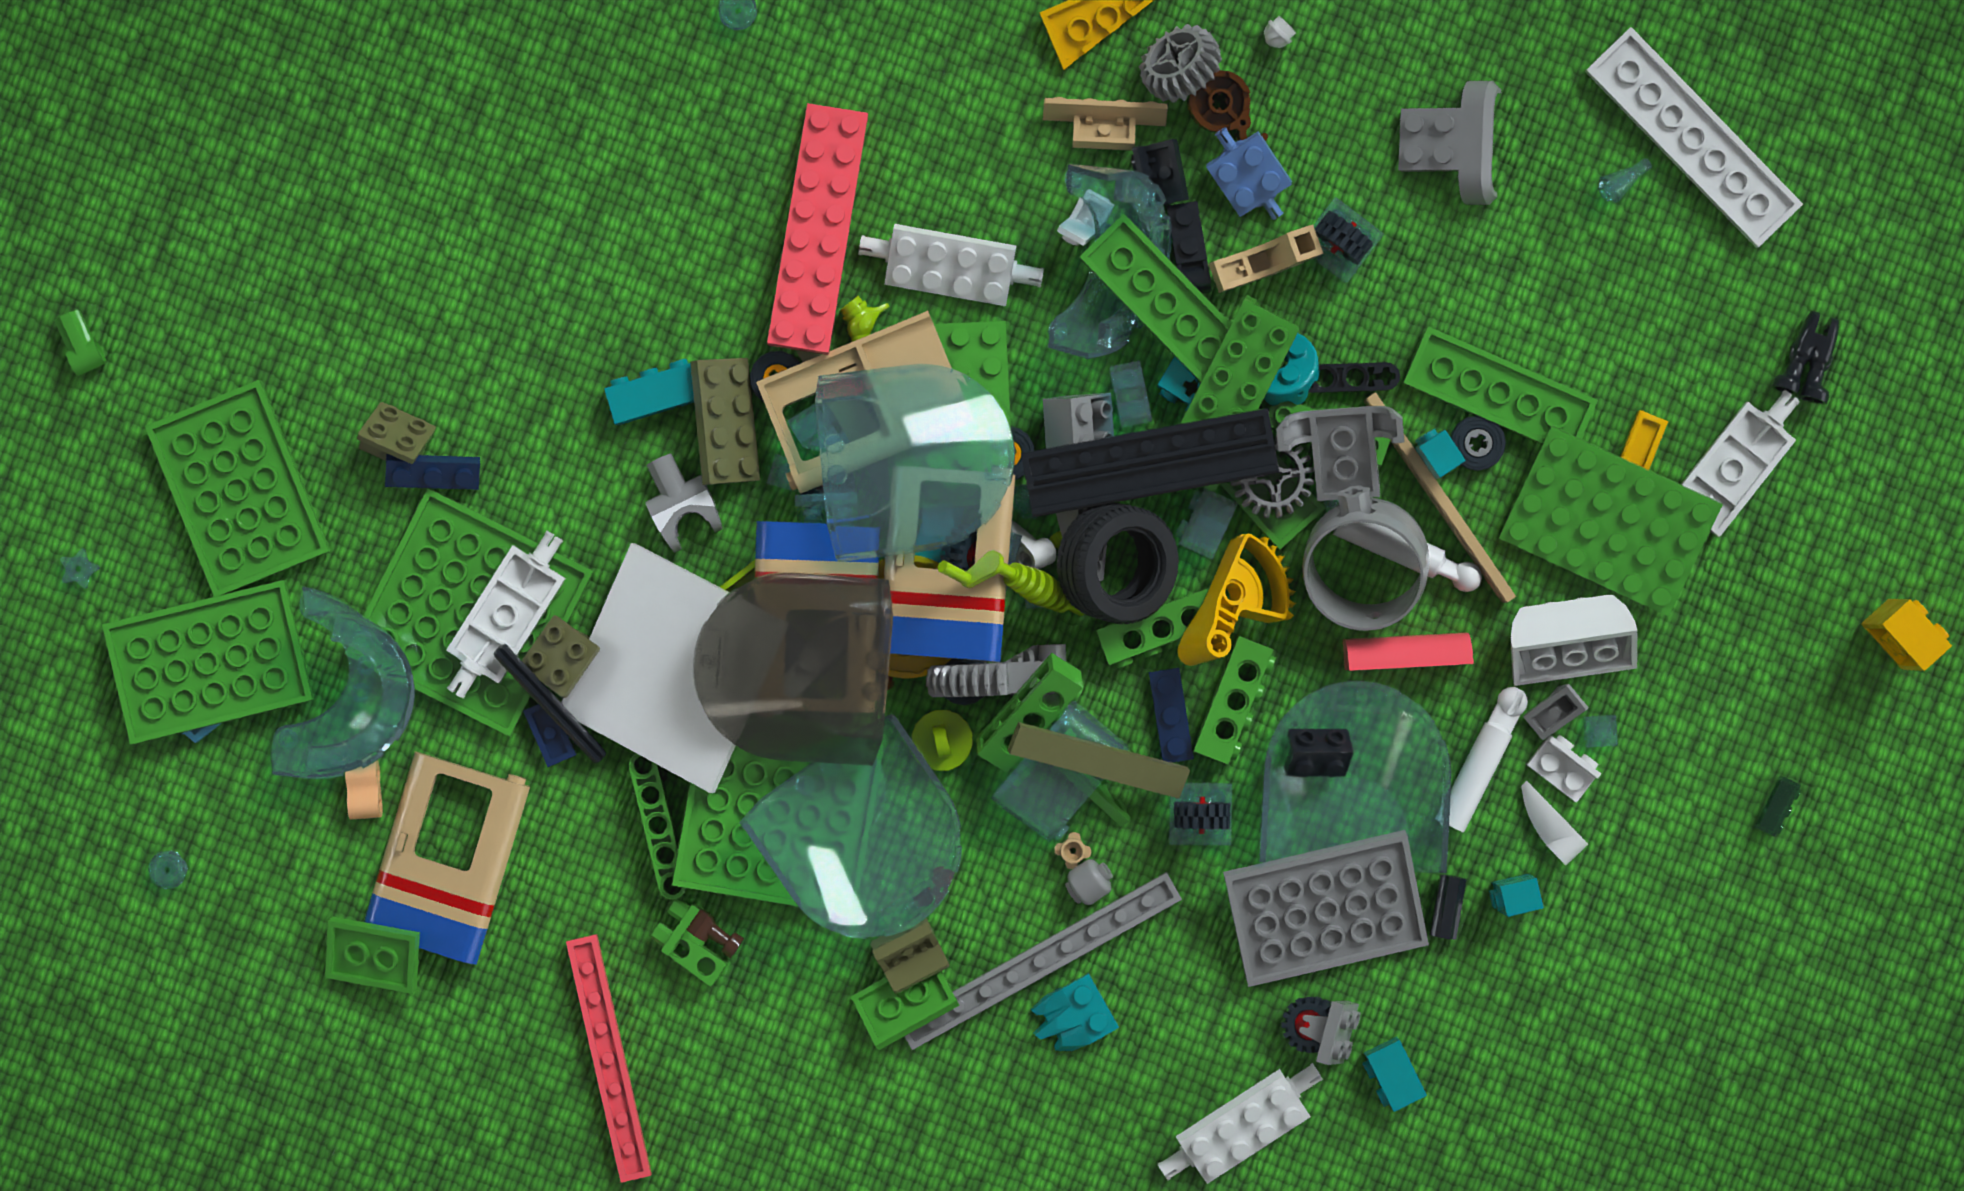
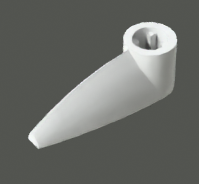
(1032, 551)
(1551, 826)

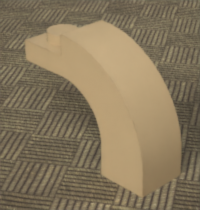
(1266, 259)

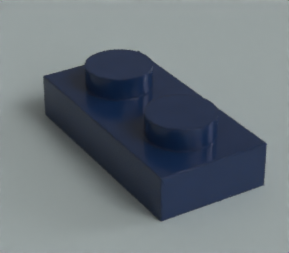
(551, 739)

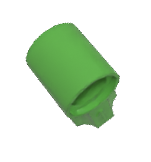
(83, 351)

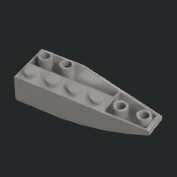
(1077, 420)

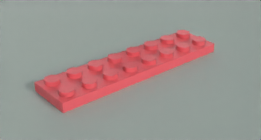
(817, 229)

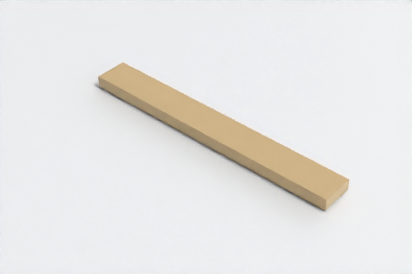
(1450, 513)

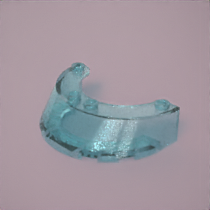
(1097, 319)
(368, 712)

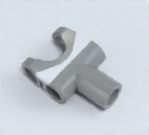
(678, 499)

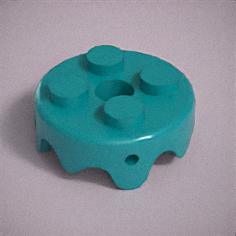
(1296, 378)

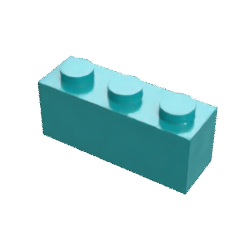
(651, 393)

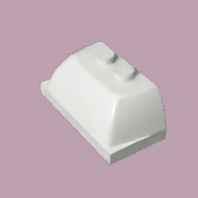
(1572, 639)

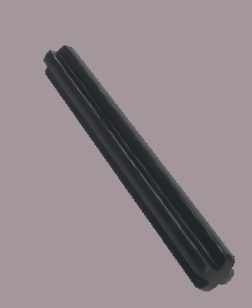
(549, 703)

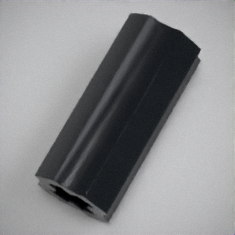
(1448, 906)

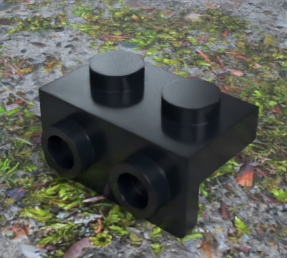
(1164, 167)
(1318, 753)

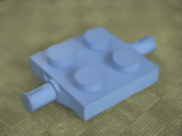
(1249, 173)

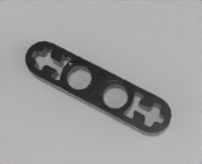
(1340, 383)

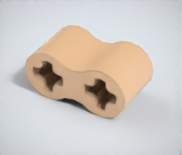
(364, 792)

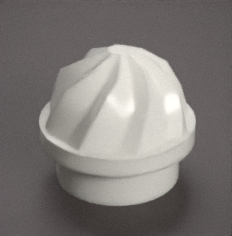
(1278, 33)

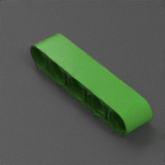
(648, 812)

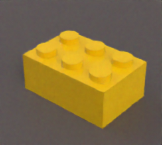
(1907, 634)

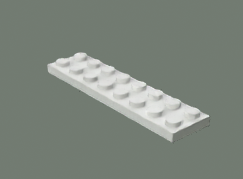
(1694, 137)

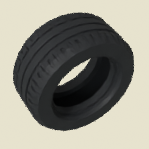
(1079, 563)

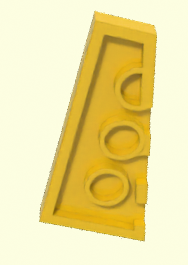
(1081, 24)

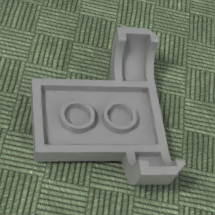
(1454, 141)
(1342, 444)

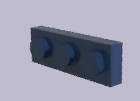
(433, 472)
(1171, 715)

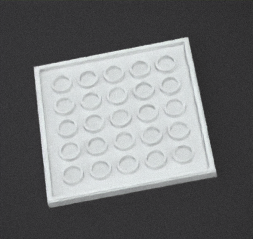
(643, 675)

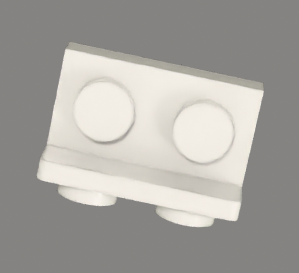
(1563, 767)

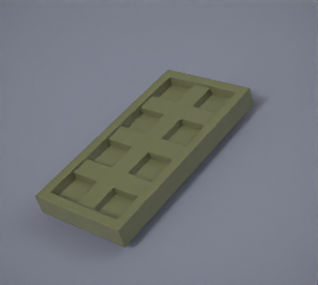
(725, 421)

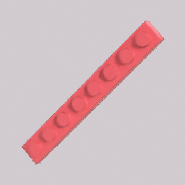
(608, 1058)

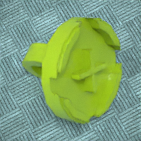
(943, 739)

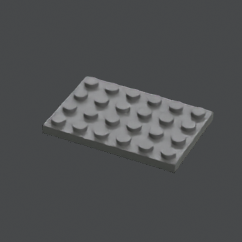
(1326, 908)

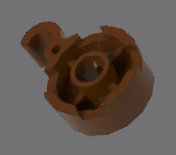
(1236, 110)

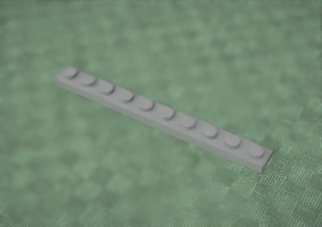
(1052, 954)

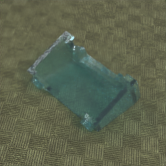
(1050, 795)

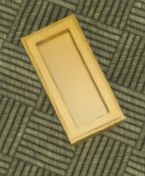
(1643, 439)

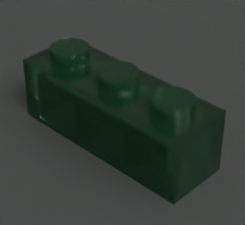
(1778, 806)

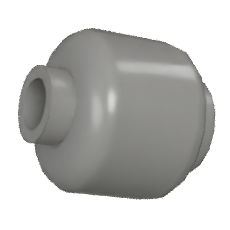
(1089, 882)

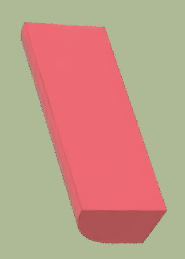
(1407, 651)

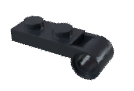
(1189, 244)

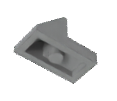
(1555, 711)

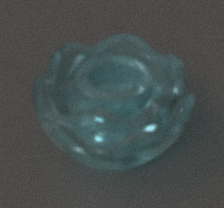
(741, 20)
(1022, 501)
(174, 862)

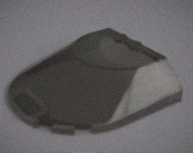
(799, 666)

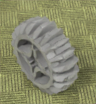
(1180, 63)
(1276, 503)

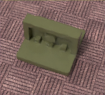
(395, 434)
(560, 656)
(909, 956)

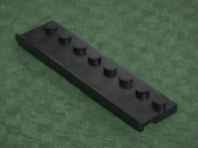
(1150, 462)

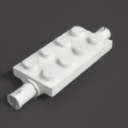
(950, 264)
(1742, 458)
(505, 612)
(1242, 1125)

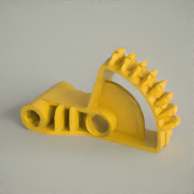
(1211, 627)

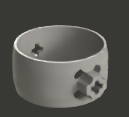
(1359, 507)

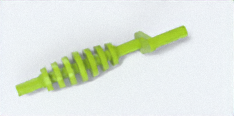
(1030, 583)

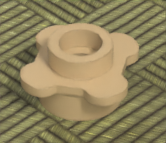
(1073, 841)

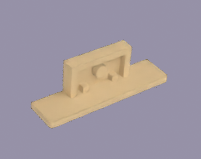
(1104, 123)

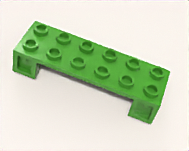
(1243, 365)

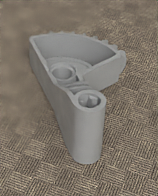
(989, 678)

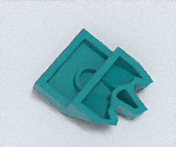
(1075, 1015)

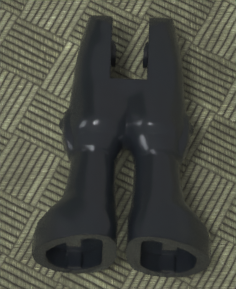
(1812, 348)

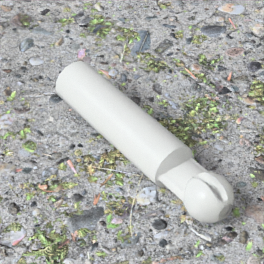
(1388, 544)
(1485, 757)

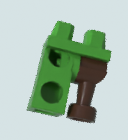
(688, 939)

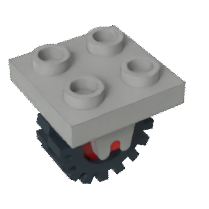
(1322, 1028)

